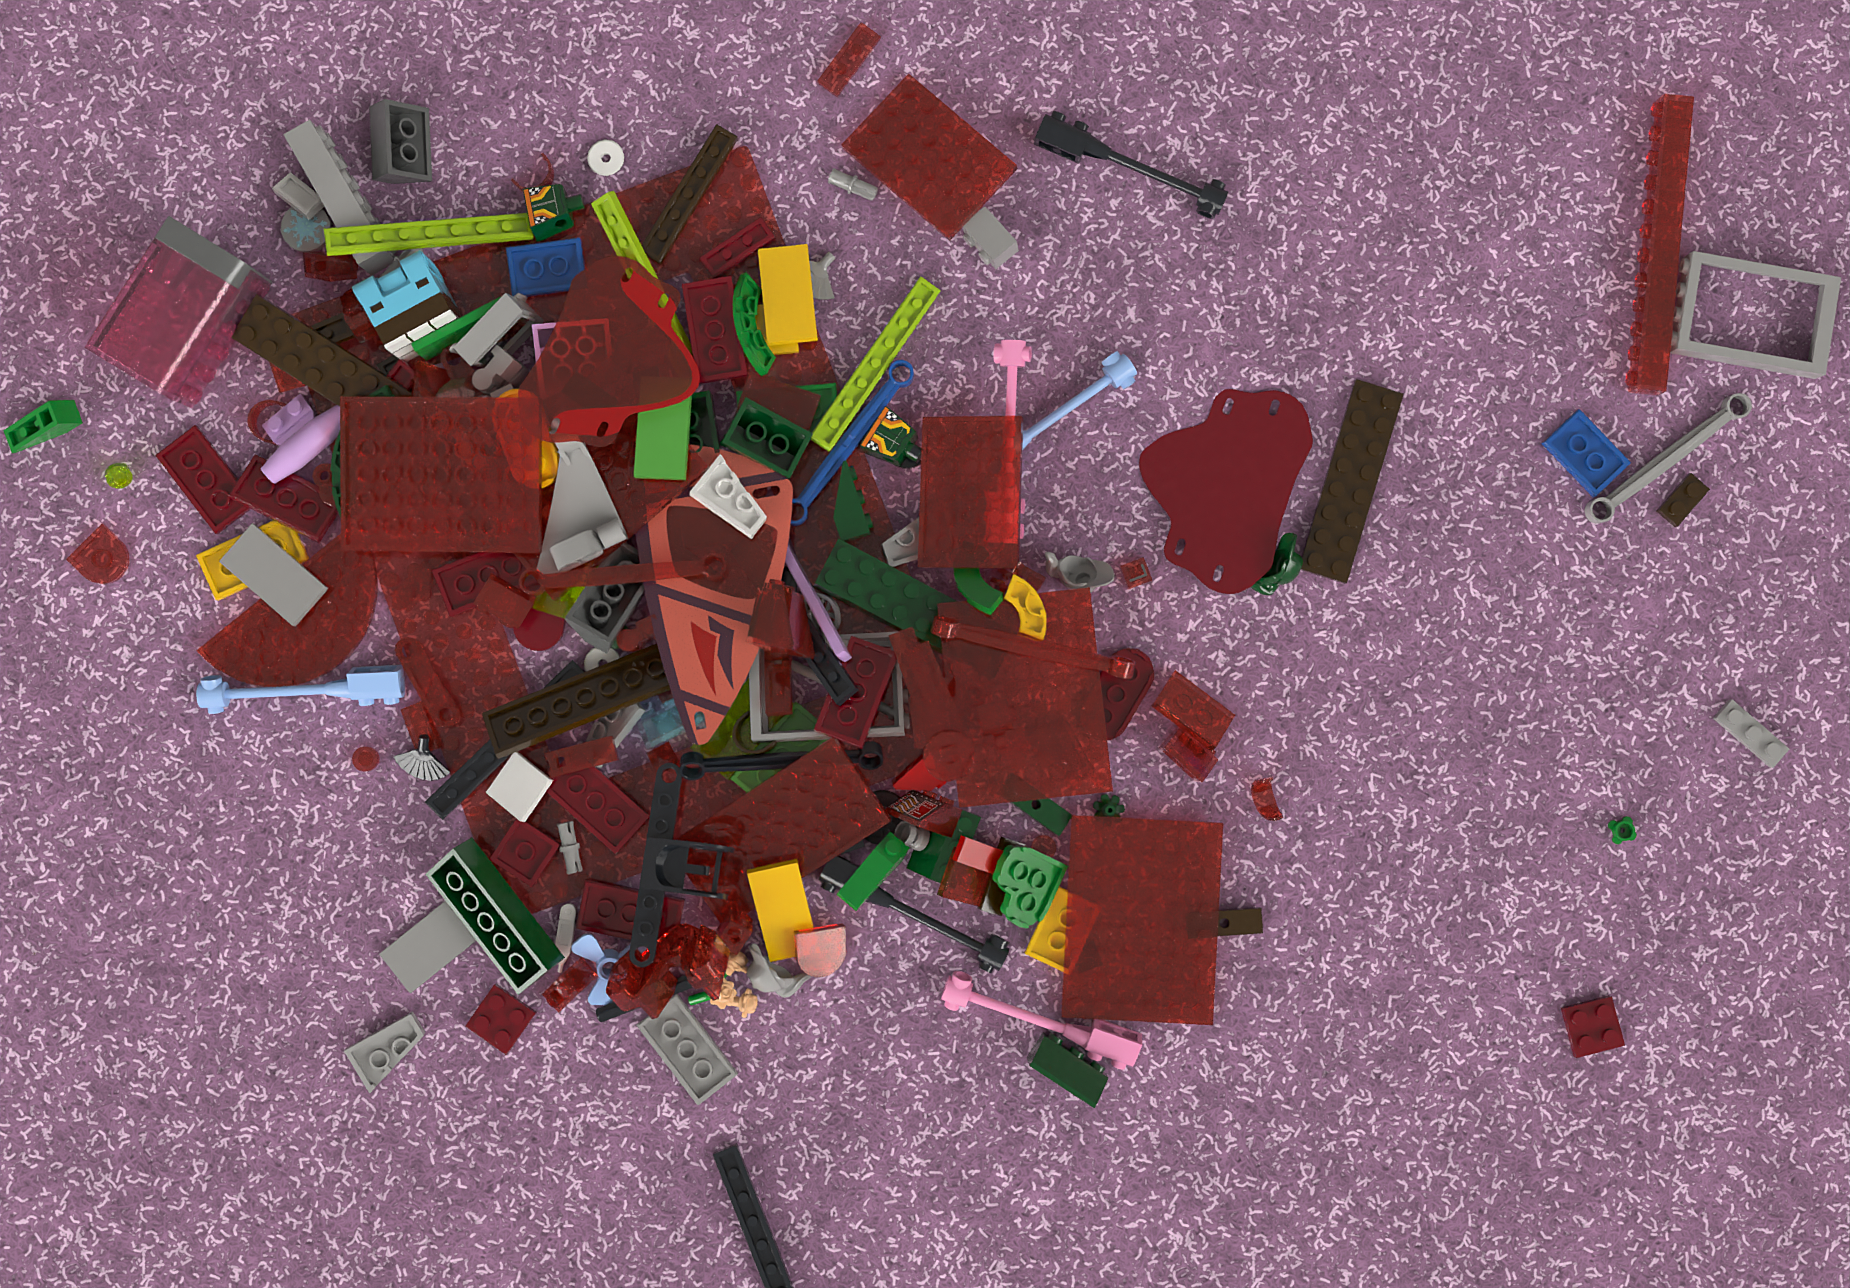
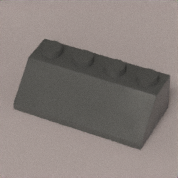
(605, 609)

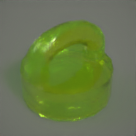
(118, 475)

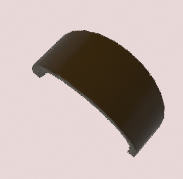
(736, 734)

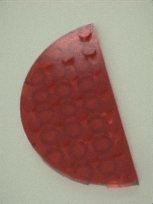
(272, 653)

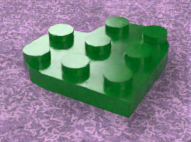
(1028, 883)

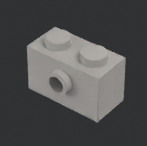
(990, 238)

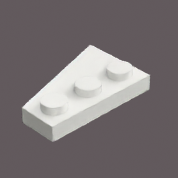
(725, 496)

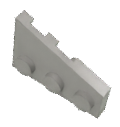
(902, 546)
(616, 724)
(382, 1050)

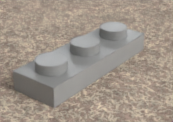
(1751, 733)

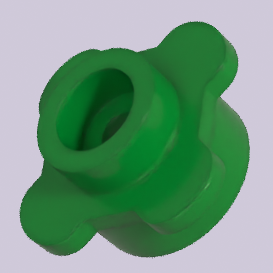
(1629, 830)

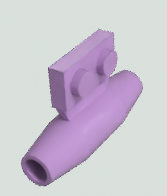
(299, 436)

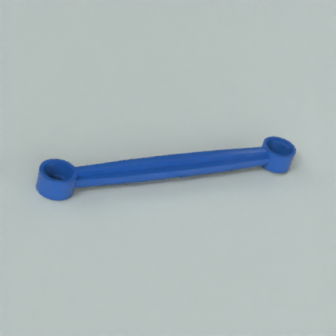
(850, 440)

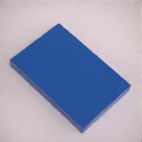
(544, 266)
(1586, 453)

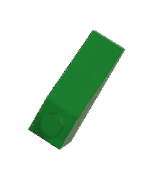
(43, 424)
(873, 871)

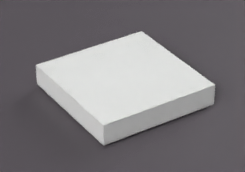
(519, 786)

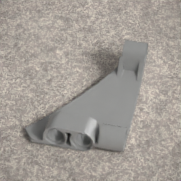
(580, 515)

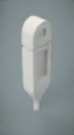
(565, 932)

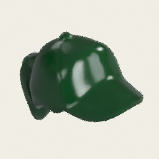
(1284, 568)

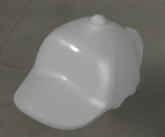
(1079, 572)
(772, 977)

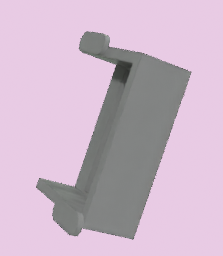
(494, 326)

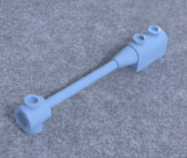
(1117, 371)
(361, 684)

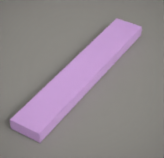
(816, 606)

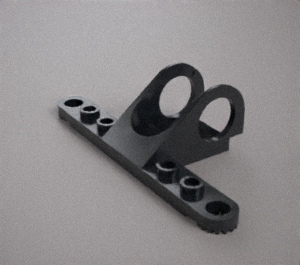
(666, 866)

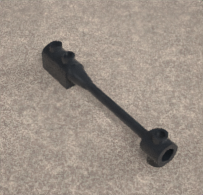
(1075, 141)
(990, 952)

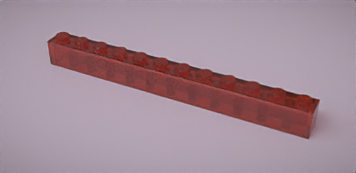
(1660, 244)

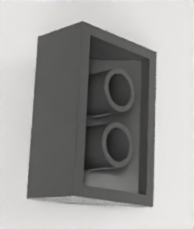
(400, 142)

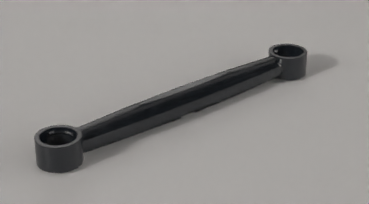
(768, 761)

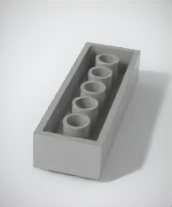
(335, 187)

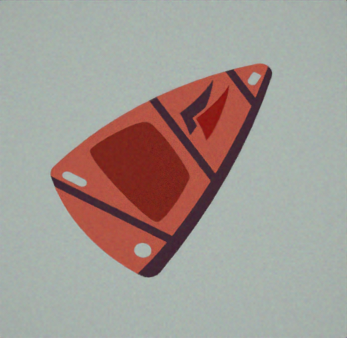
(704, 621)

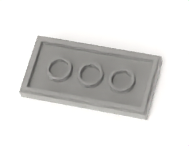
(273, 574)
(427, 947)
(688, 1050)

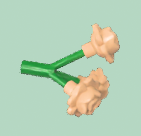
(746, 1002)

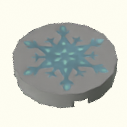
(303, 233)

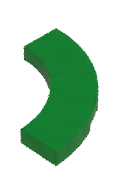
(744, 311)
(976, 590)

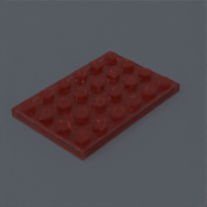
(929, 157)
(970, 492)

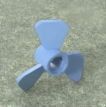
(589, 948)

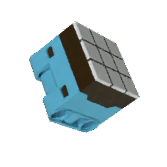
(407, 303)

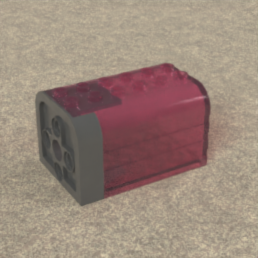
(177, 313)

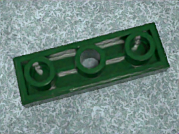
(1046, 814)

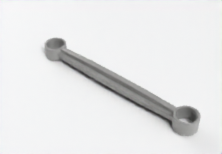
(1668, 457)

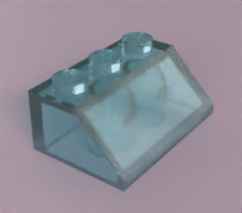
(663, 725)

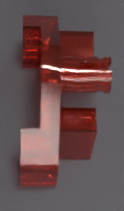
(697, 952)

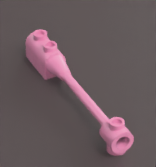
(1012, 355)
(1099, 1040)

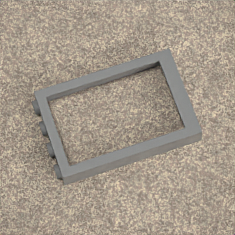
(1823, 323)
(759, 720)

